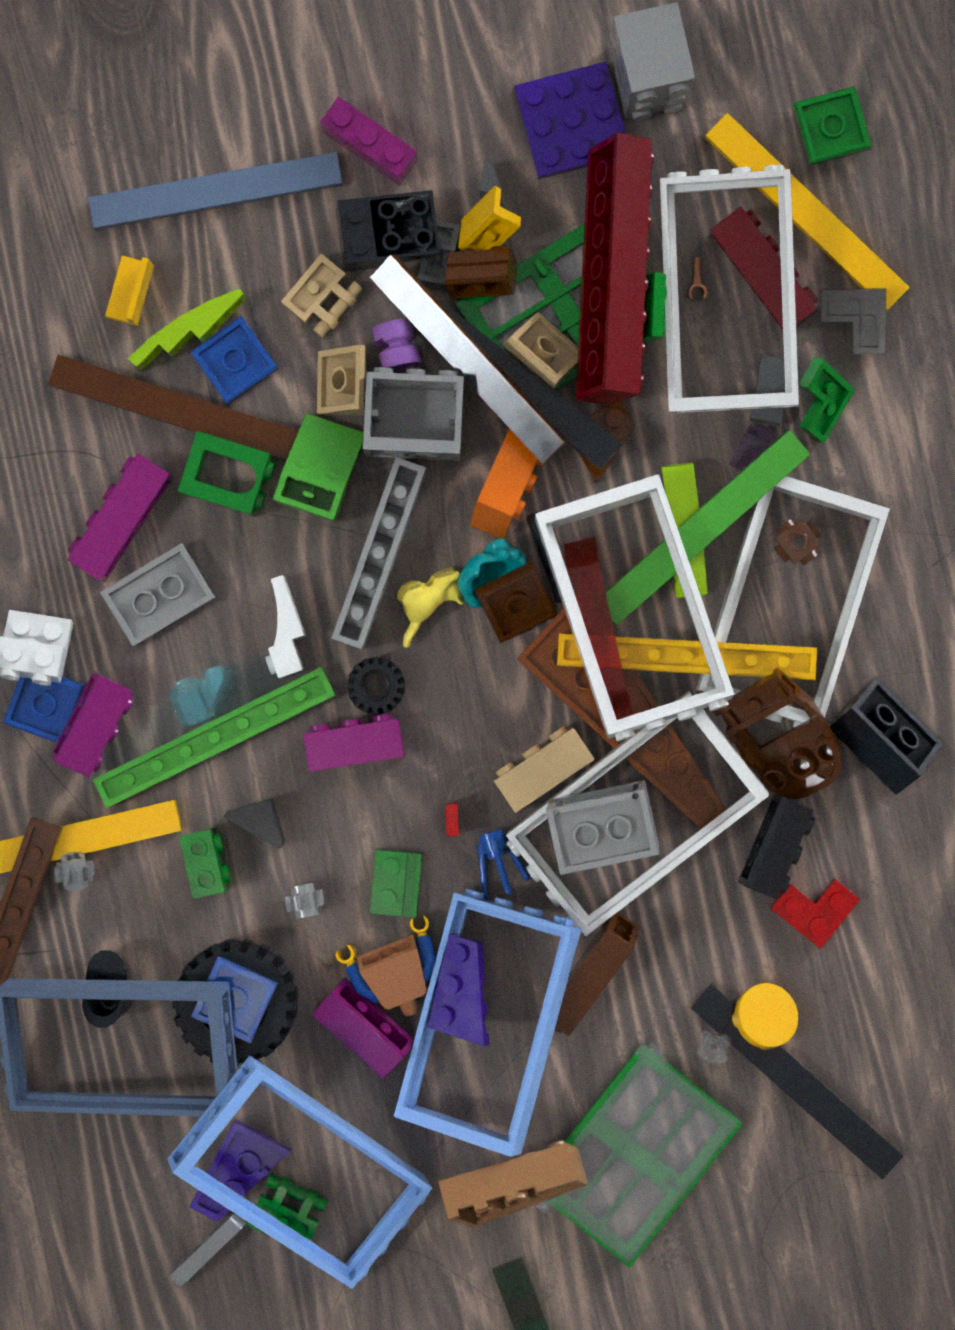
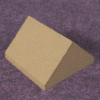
(543, 350)
(342, 381)

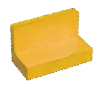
(487, 223)
(129, 290)

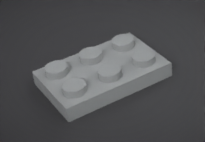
(158, 595)

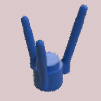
(494, 846)

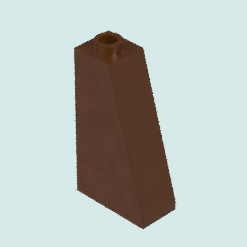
(596, 969)

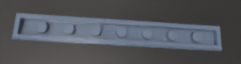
(215, 191)

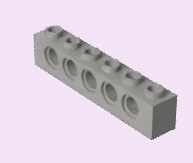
(379, 553)

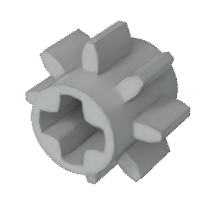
(74, 871)
(304, 900)

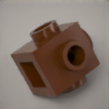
(788, 551)

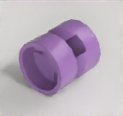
(396, 344)

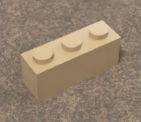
(543, 768)

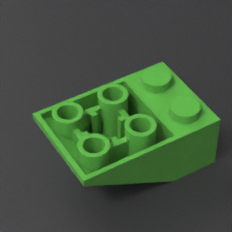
(319, 468)

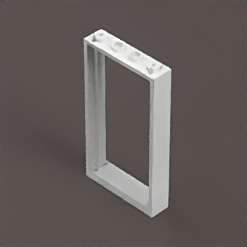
(712, 181)
(606, 501)
(838, 501)
(558, 892)

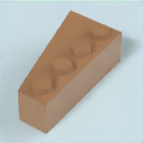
(512, 1184)

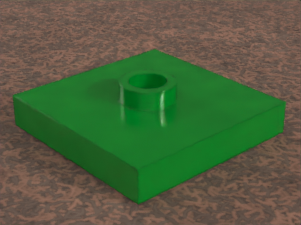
(832, 126)

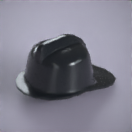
(105, 966)

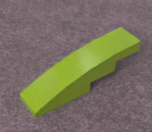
(198, 322)
(682, 495)

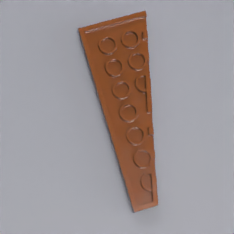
(660, 759)

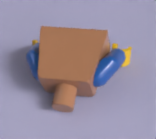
(394, 972)

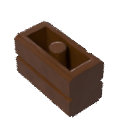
(481, 272)

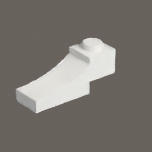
(284, 655)

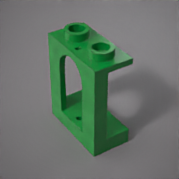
(244, 502)

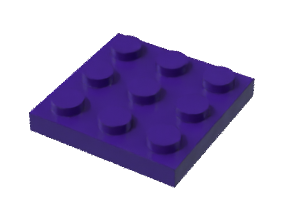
(568, 117)

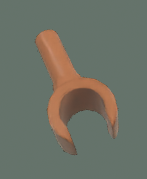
(697, 280)

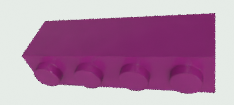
(120, 517)

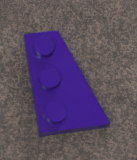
(459, 997)
(240, 1164)

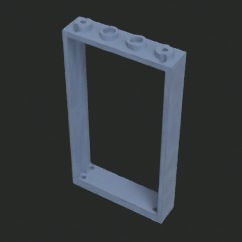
(12, 1059)

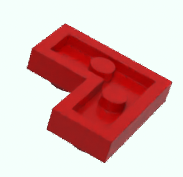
(819, 918)

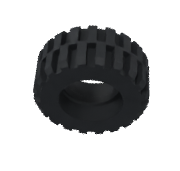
(279, 1013)

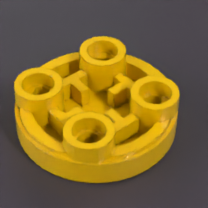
(766, 1016)

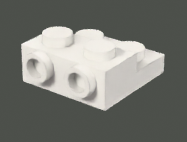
(34, 647)

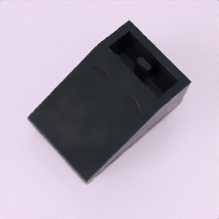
(385, 226)

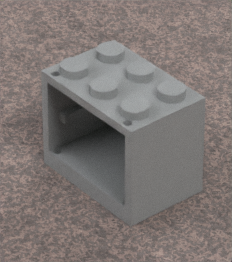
(651, 61)
(413, 415)
(602, 827)

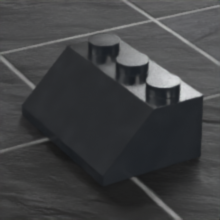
(886, 736)
(776, 846)

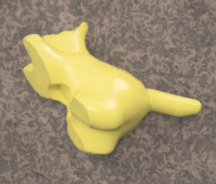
(422, 599)

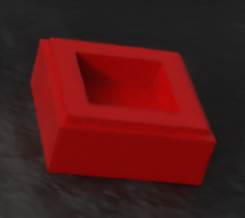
(452, 819)

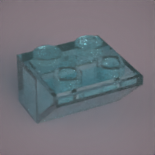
(203, 698)

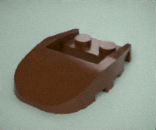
(798, 759)

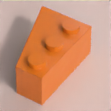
(505, 487)

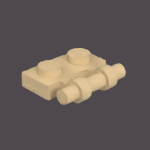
(314, 289)

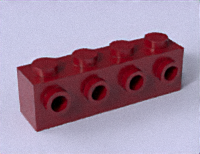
(759, 264)

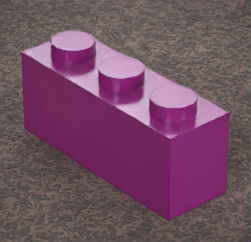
(368, 141)
(92, 724)
(353, 743)
(363, 1028)

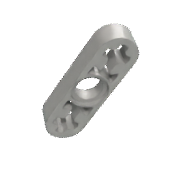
(206, 1249)

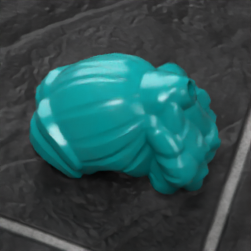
(495, 561)

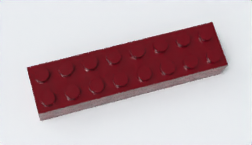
(614, 269)

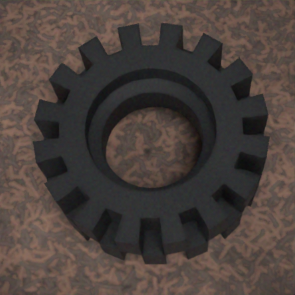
(356, 685)

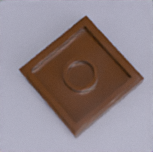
(515, 602)

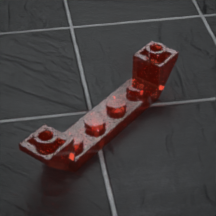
(589, 589)

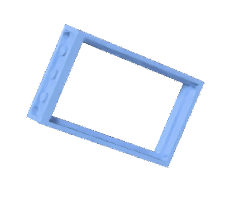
(219, 1114)
(468, 1132)

